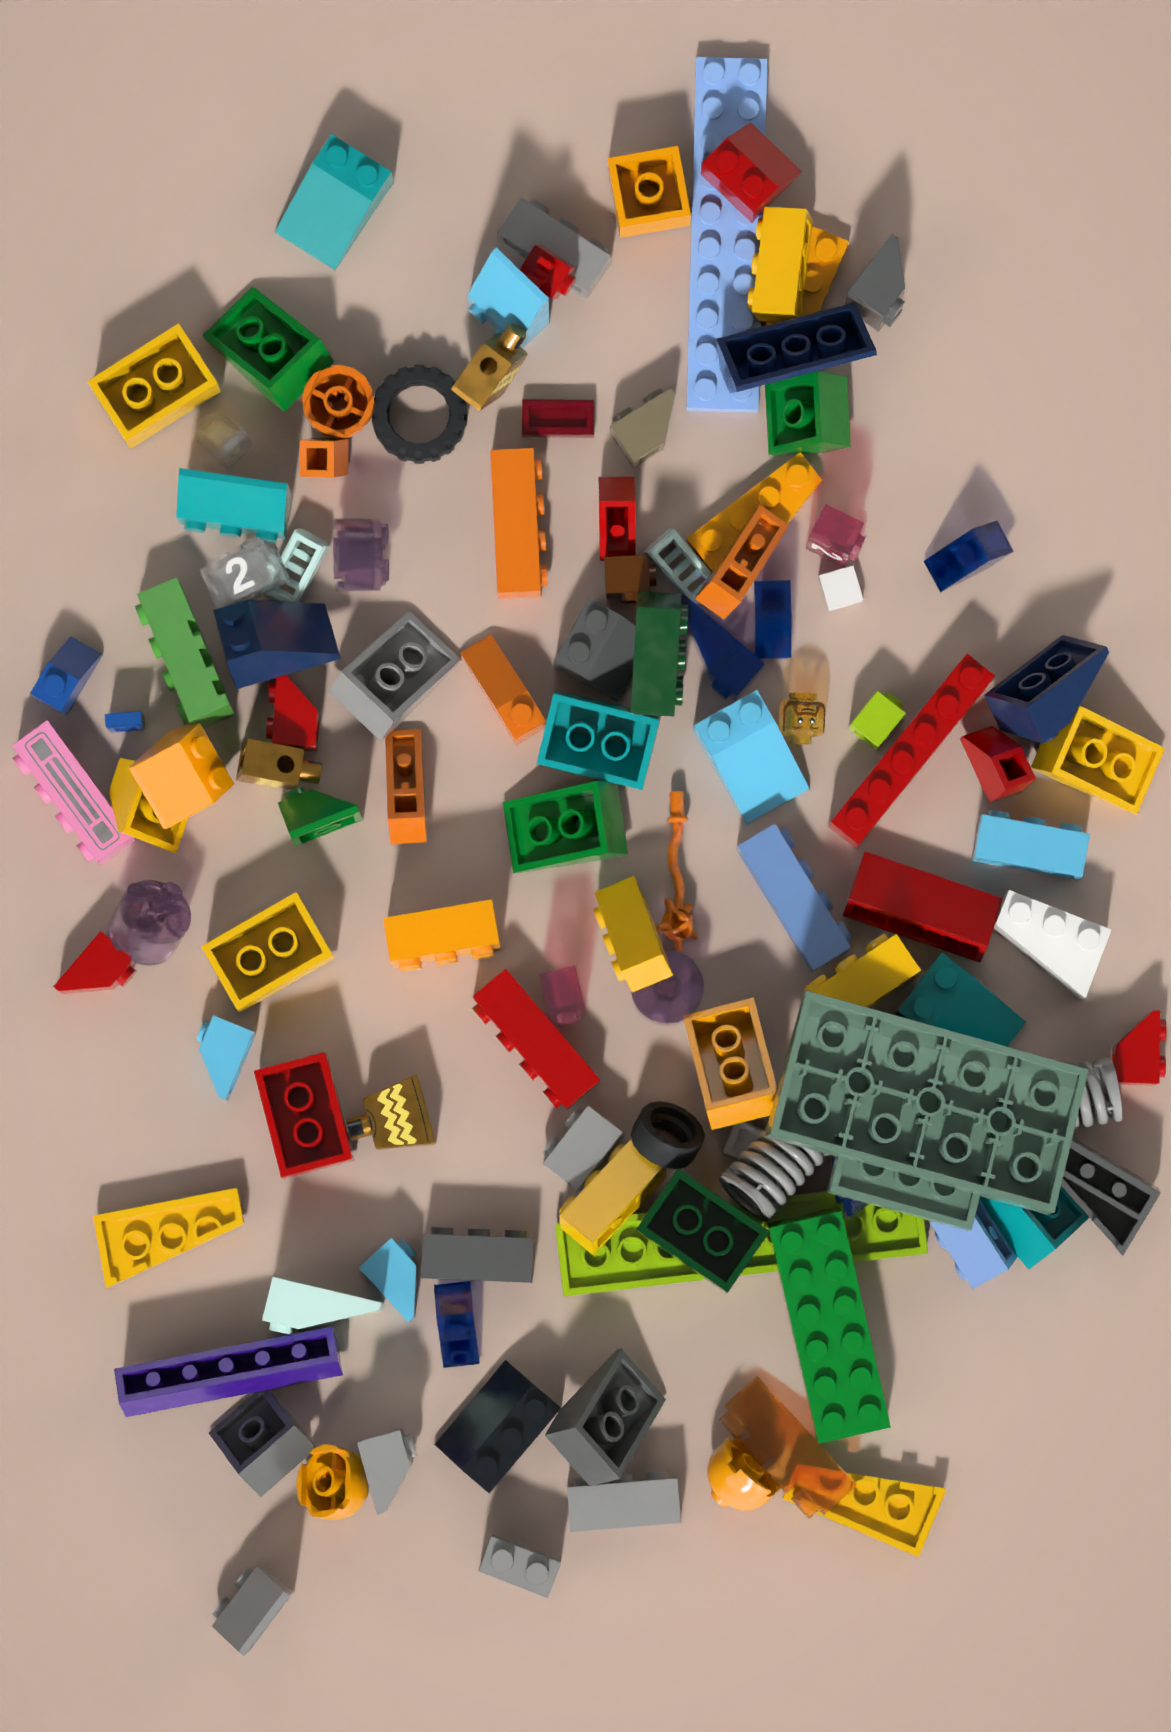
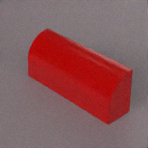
(922, 907)

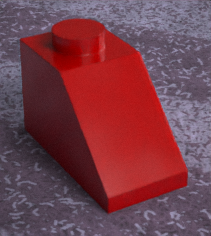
(617, 516)
(97, 968)

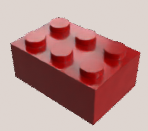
(304, 1115)

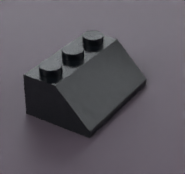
(497, 1426)

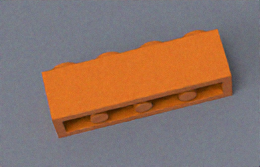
(516, 523)

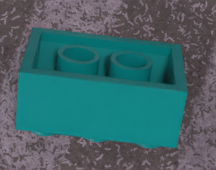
(233, 505)
(598, 740)
(1034, 1233)

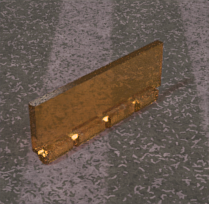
(796, 1452)

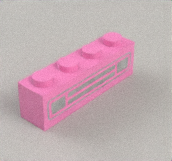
(73, 793)

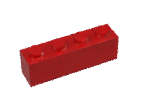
(535, 1039)

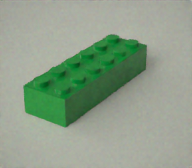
(828, 1325)

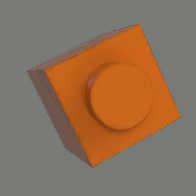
(323, 457)

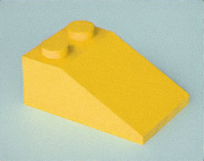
(1101, 760)

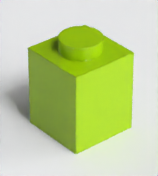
(878, 719)

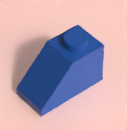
(66, 676)

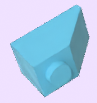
(224, 1052)
(395, 1275)

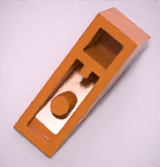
(742, 562)
(504, 689)
(405, 787)

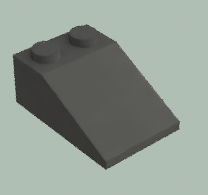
(606, 1420)

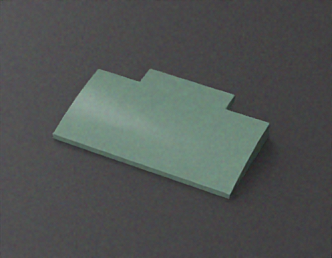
(924, 1113)

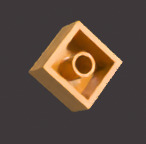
(648, 191)

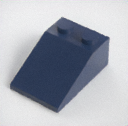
(274, 638)
(1046, 689)

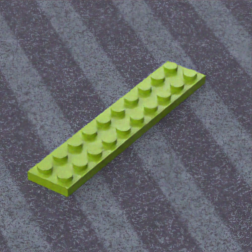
(635, 1262)

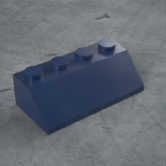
(793, 347)

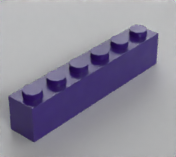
(228, 1372)

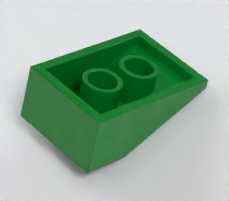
(268, 347)
(565, 827)

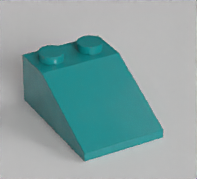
(334, 202)
(960, 1003)

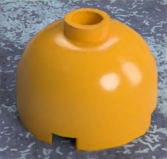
(738, 1478)
(332, 1483)

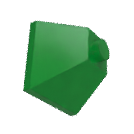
(315, 814)

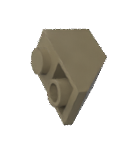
(644, 430)

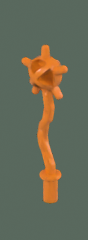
(677, 920)

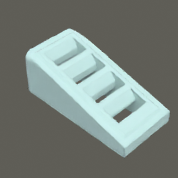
(662, 542)
(315, 561)

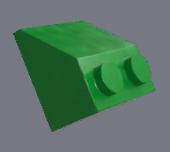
(808, 414)

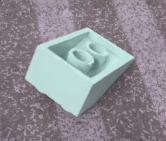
(306, 1306)

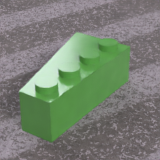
(184, 653)

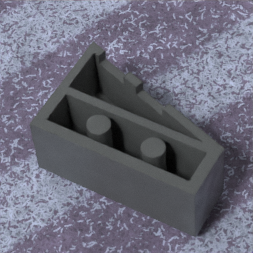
(1108, 1193)

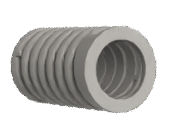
(1101, 1081)
(774, 1175)

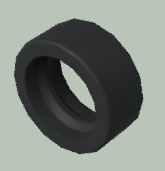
(661, 1149)

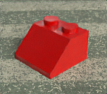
(749, 171)

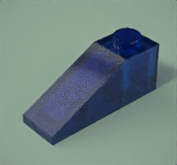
(724, 658)

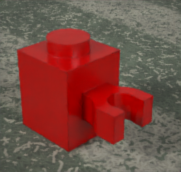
(549, 272)

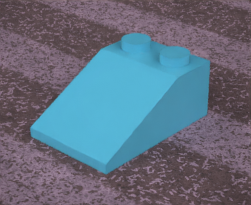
(507, 297)
(750, 757)

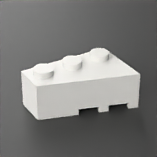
(1054, 939)

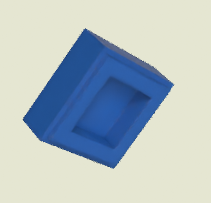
(125, 721)

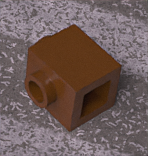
(627, 576)

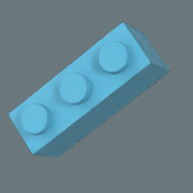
(1031, 845)

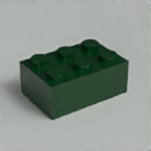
(658, 653)
(702, 1231)

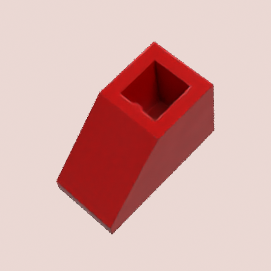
(294, 717)
(997, 763)
(1138, 1052)

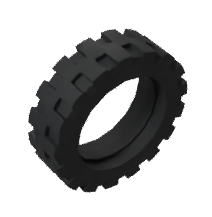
(408, 450)

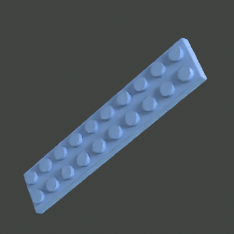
(722, 238)

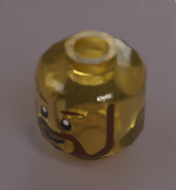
(802, 717)

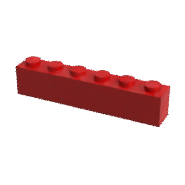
(911, 751)

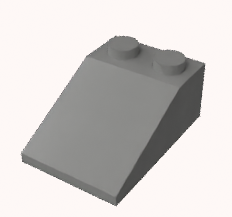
(394, 675)

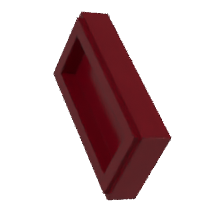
(557, 418)

